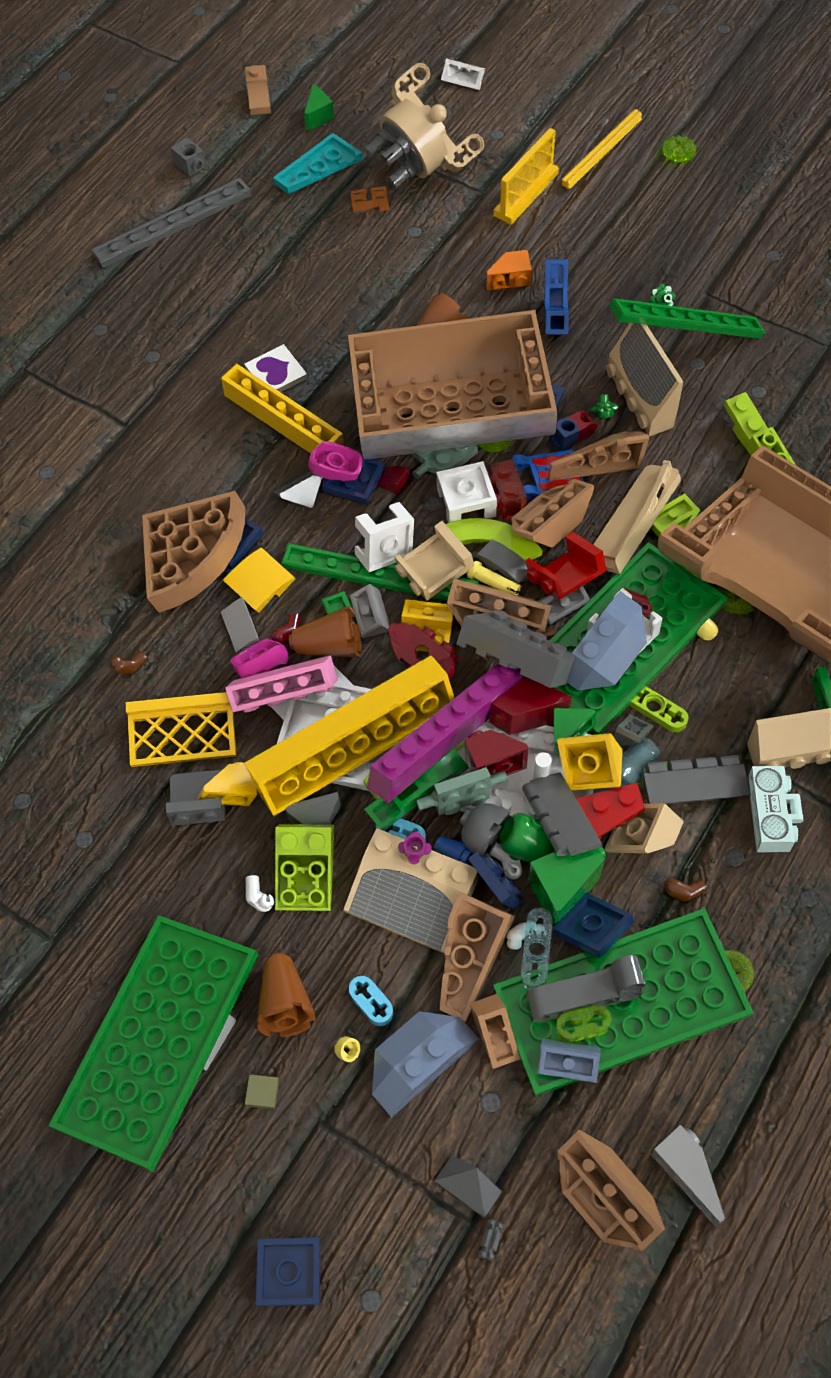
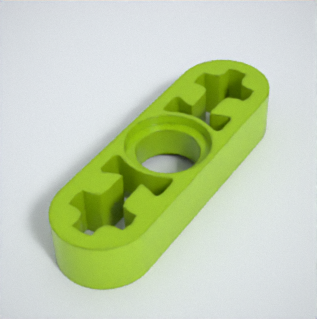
(673, 710)

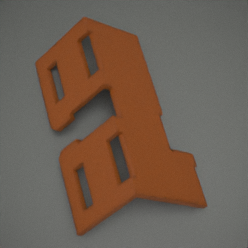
(381, 204)

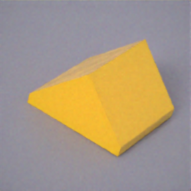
(591, 761)

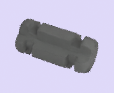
(490, 1240)

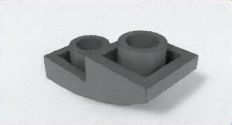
(501, 558)

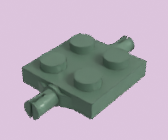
(443, 459)
(462, 791)

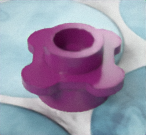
(417, 840)

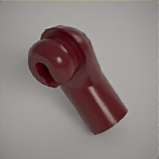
(643, 601)

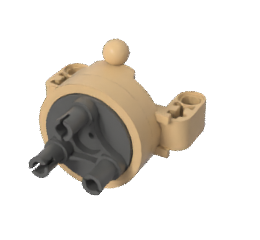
(417, 134)

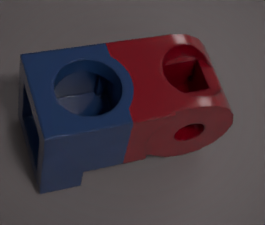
(572, 429)

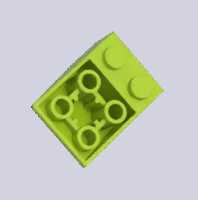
(304, 867)

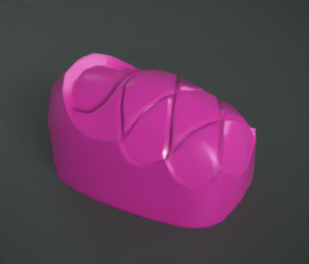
(335, 462)
(260, 658)

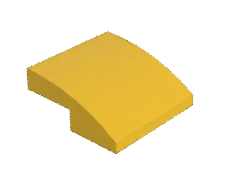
(259, 579)
(433, 615)

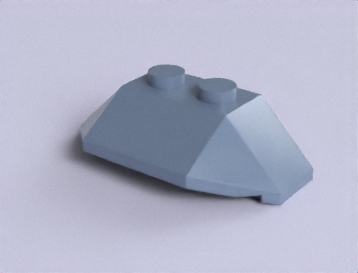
(609, 645)
(417, 1057)

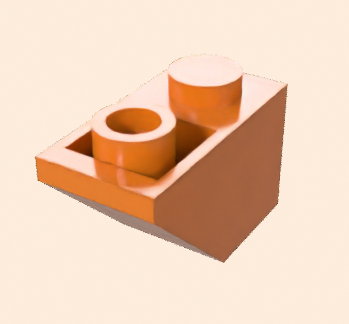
(510, 271)

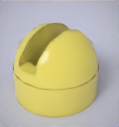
(708, 630)
(351, 1044)

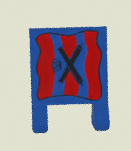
(539, 468)

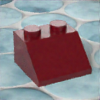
(495, 752)

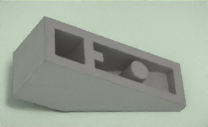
(688, 1167)

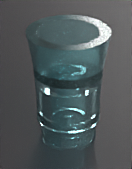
(635, 759)

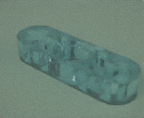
(536, 938)

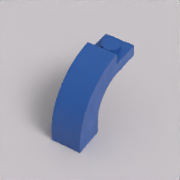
(556, 297)

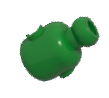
(524, 838)

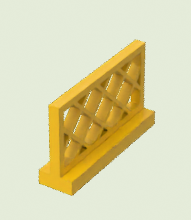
(527, 179)
(180, 707)

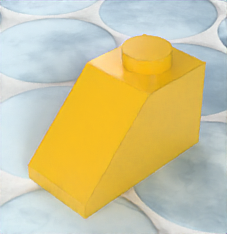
(231, 785)

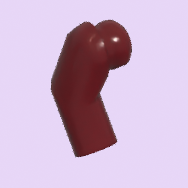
(282, 634)

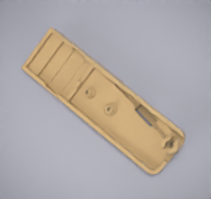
(636, 514)

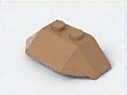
(553, 513)
(472, 599)
(607, 1193)

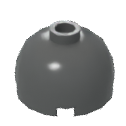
(483, 827)

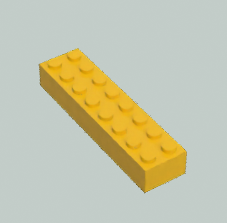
(349, 735)

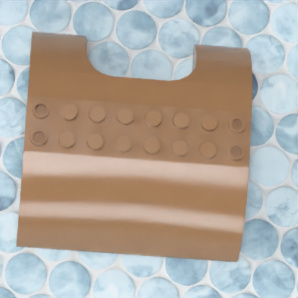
(767, 546)

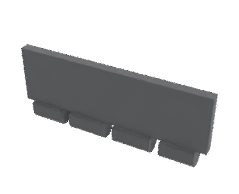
(701, 783)
(561, 815)

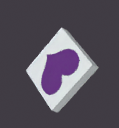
(277, 369)

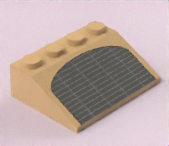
(645, 379)
(408, 896)

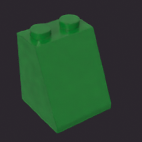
(564, 879)

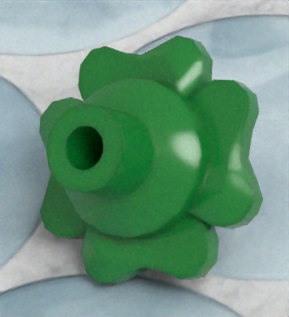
(662, 295)
(604, 407)

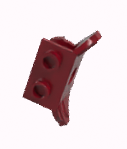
(407, 638)

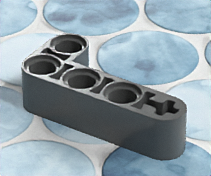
(603, 988)

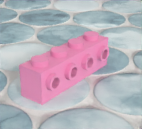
(281, 684)

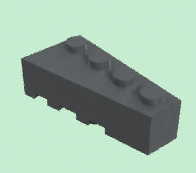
(517, 647)

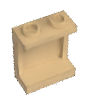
(435, 562)

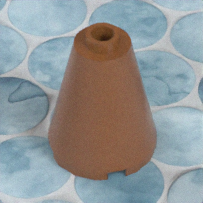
(441, 309)
(328, 635)
(283, 999)

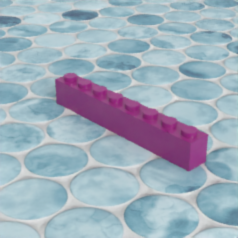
(439, 734)

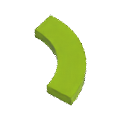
(483, 530)

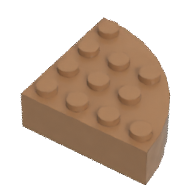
(190, 547)

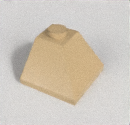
(647, 832)

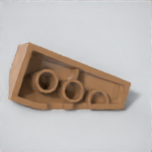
(608, 455)
(472, 947)

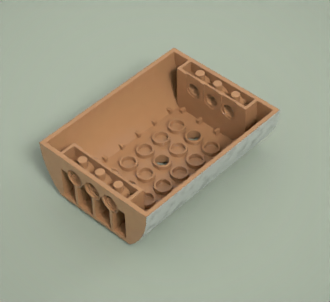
(448, 367)

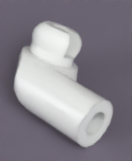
(512, 868)
(517, 934)

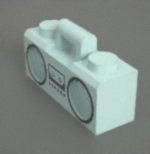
(769, 809)

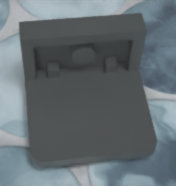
(183, 803)

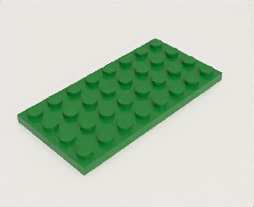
(675, 596)
(685, 996)
(154, 1042)

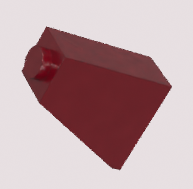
(527, 706)

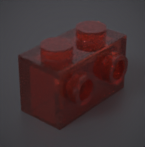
(507, 488)

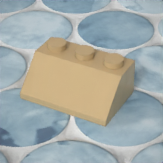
(792, 740)

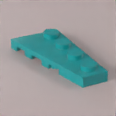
(319, 162)

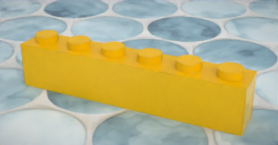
(277, 410)

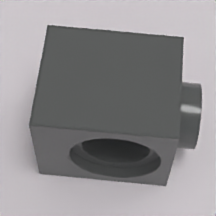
(188, 156)

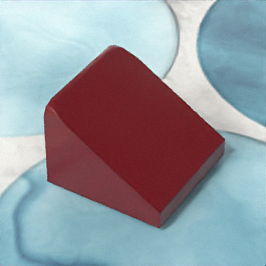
(394, 478)

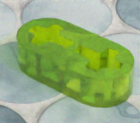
(585, 1030)

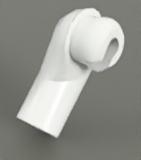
(255, 897)

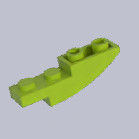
(751, 428)

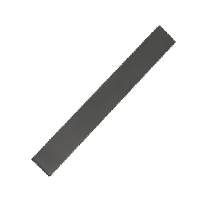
(171, 222)

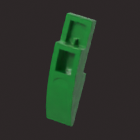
(386, 814)

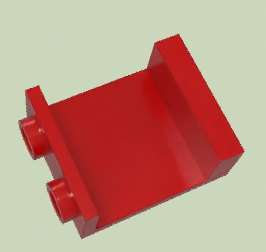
(571, 570)

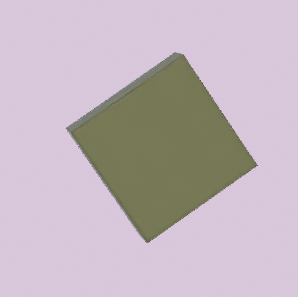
(262, 1091)

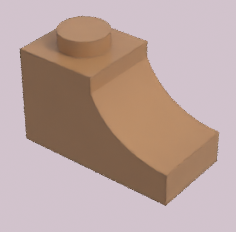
(257, 90)
(495, 1030)

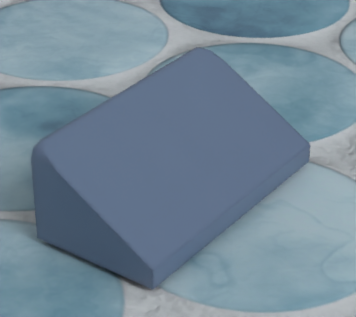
(569, 1060)

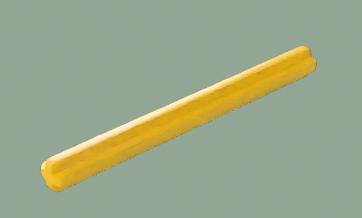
(601, 149)

